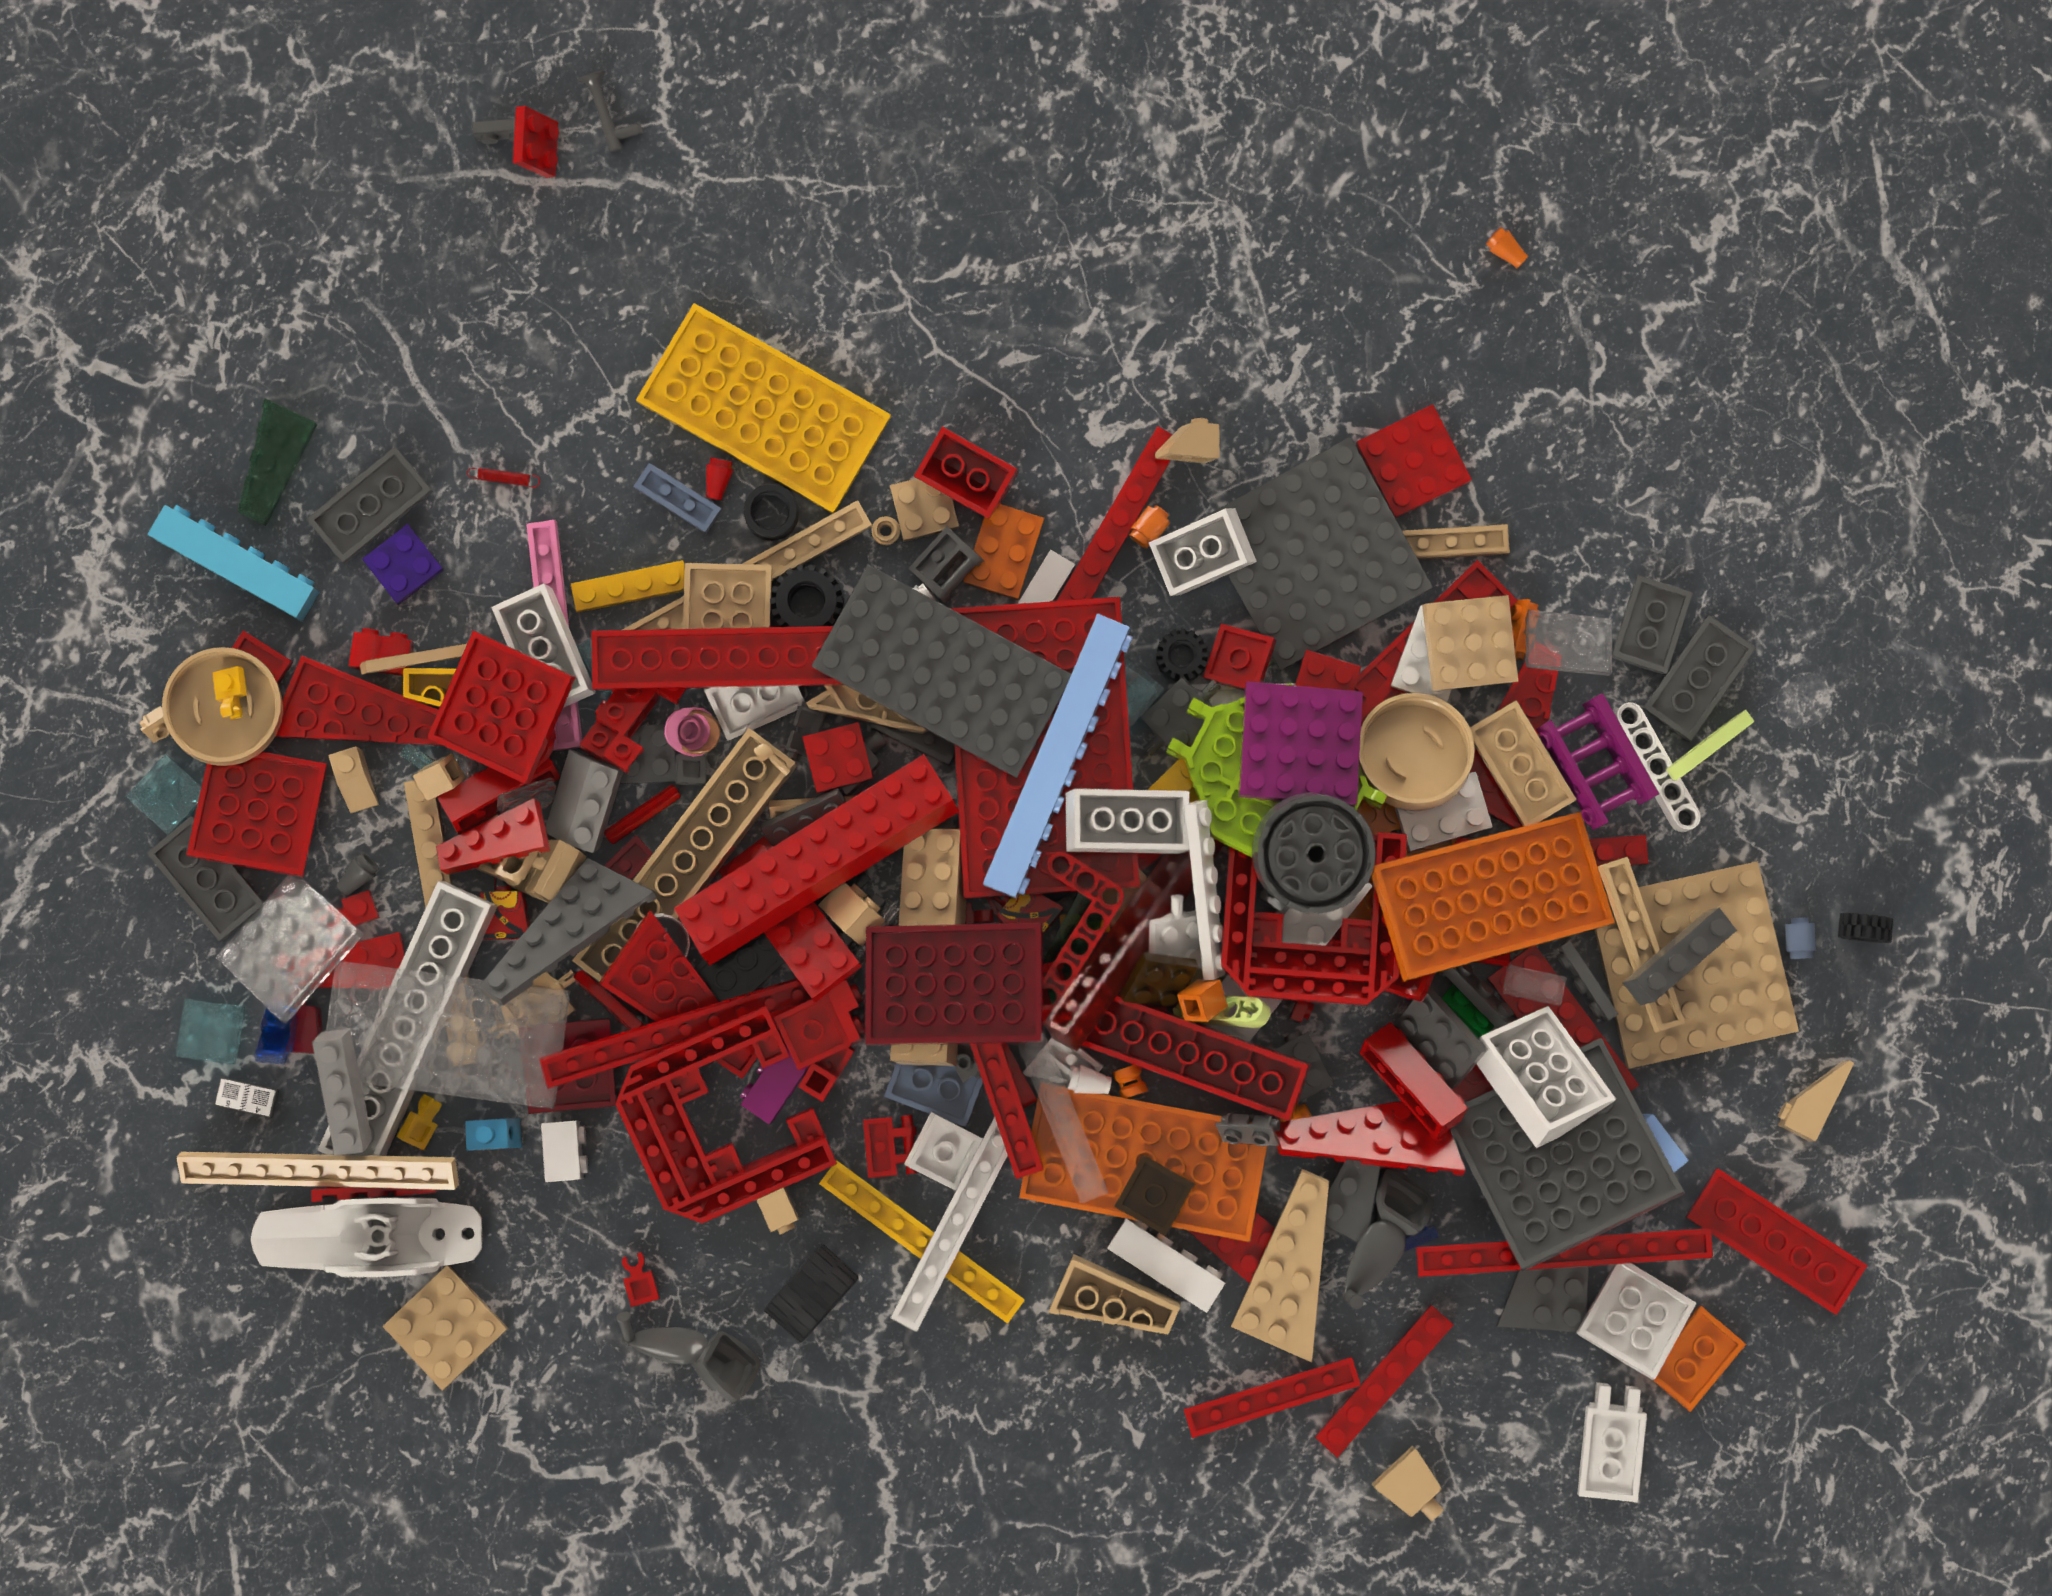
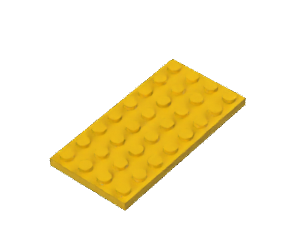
(763, 408)

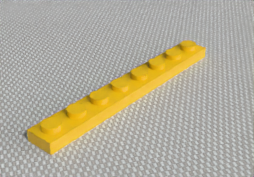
(916, 1237)

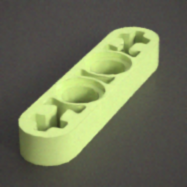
(1709, 745)
(1241, 1017)

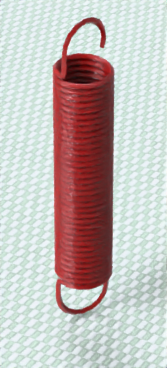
(503, 477)

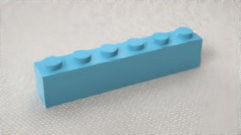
(233, 562)

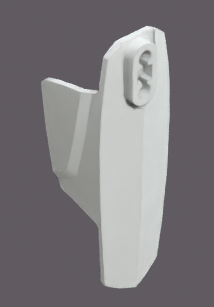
(368, 1236)

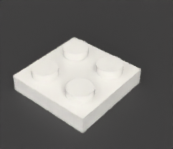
(943, 1151)

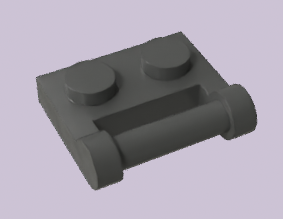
(939, 559)

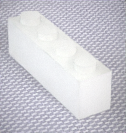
(1166, 1265)

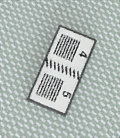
(246, 1097)

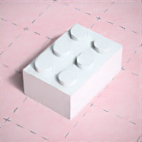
(1202, 552)

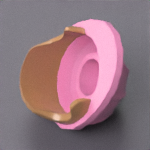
(692, 731)

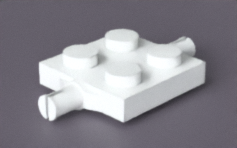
(1176, 933)

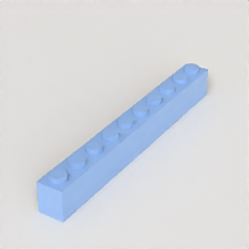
(1057, 756)

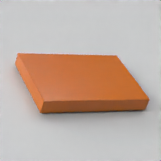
(1698, 1358)

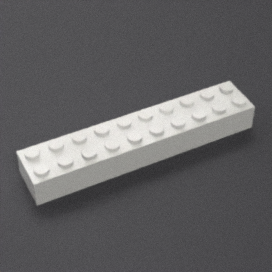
(442, 945)

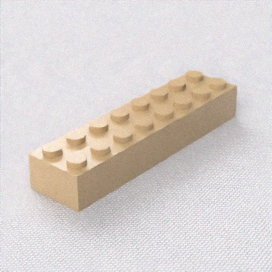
(931, 896)

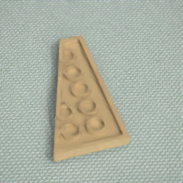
(1285, 1286)

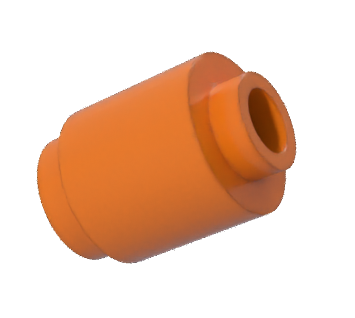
(1149, 526)

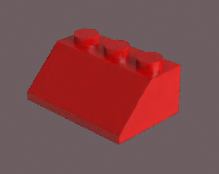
(966, 473)

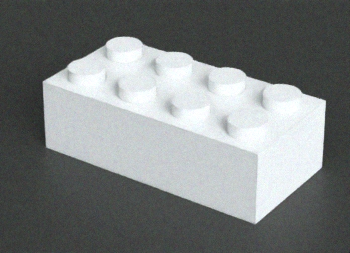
(539, 629)
(1126, 821)

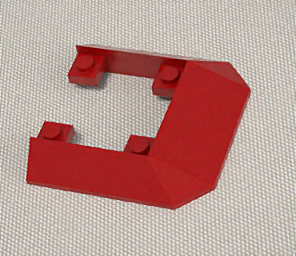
(1306, 972)
(678, 1167)

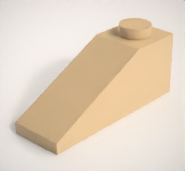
(1811, 1107)

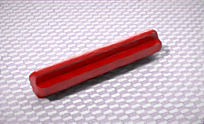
(642, 814)

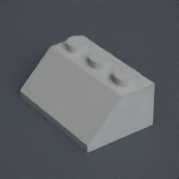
(583, 801)

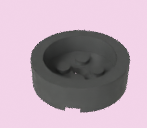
(1283, 846)

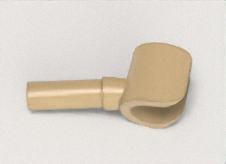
(764, 752)

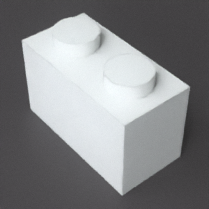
(563, 1151)

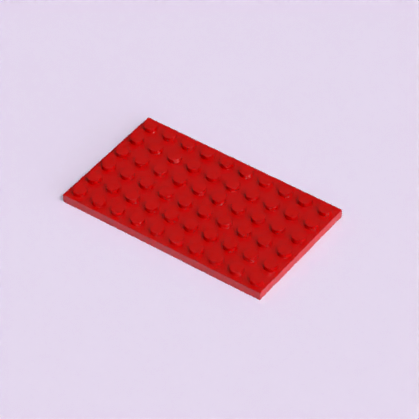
(989, 795)

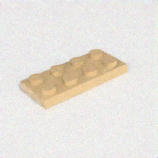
(1521, 765)

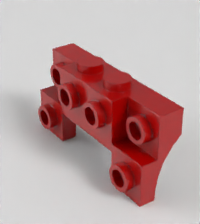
(619, 720)

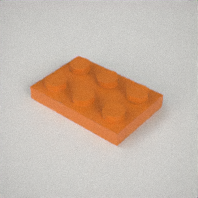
(1007, 549)

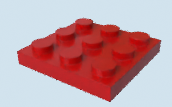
(1413, 461)

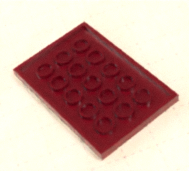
(954, 984)

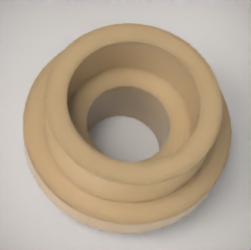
(885, 522)

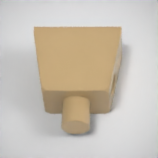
(1410, 1485)

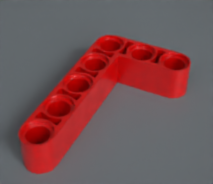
(1082, 930)

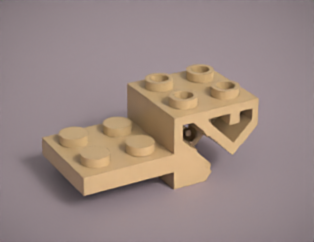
(539, 873)

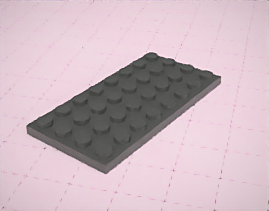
(942, 671)

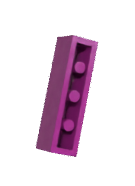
(772, 1089)

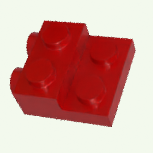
(846, 1001)

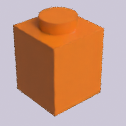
(1202, 1000)

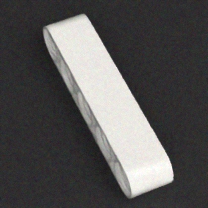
(1656, 751)

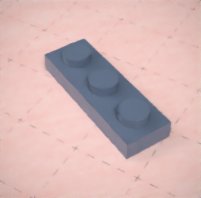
(677, 498)

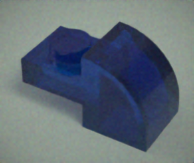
(275, 1039)

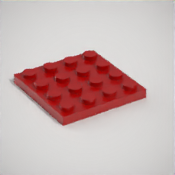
(501, 707)
(258, 813)

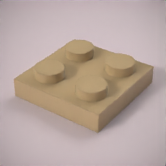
(922, 509)

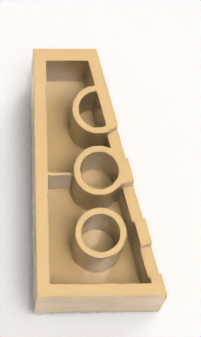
(1108, 1297)

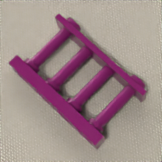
(1624, 757)

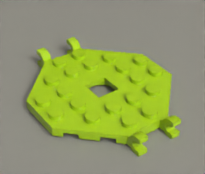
(1215, 774)

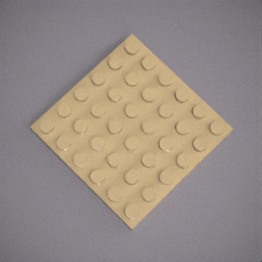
(1730, 995)

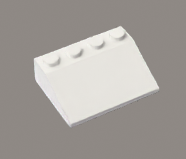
(1542, 1076)

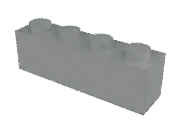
(342, 1091)

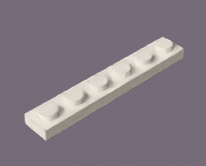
(1204, 883)

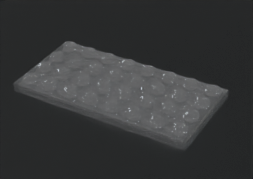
(446, 1035)

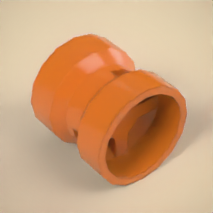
(1127, 1075)

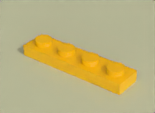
(628, 586)

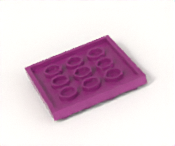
(1300, 742)

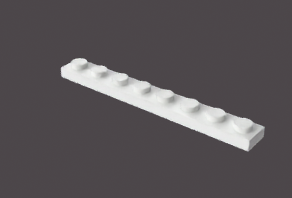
(951, 1230)

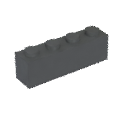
(1679, 956)

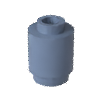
(1800, 938)

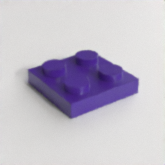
(402, 564)

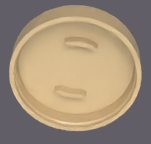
(195, 714)
(1416, 751)

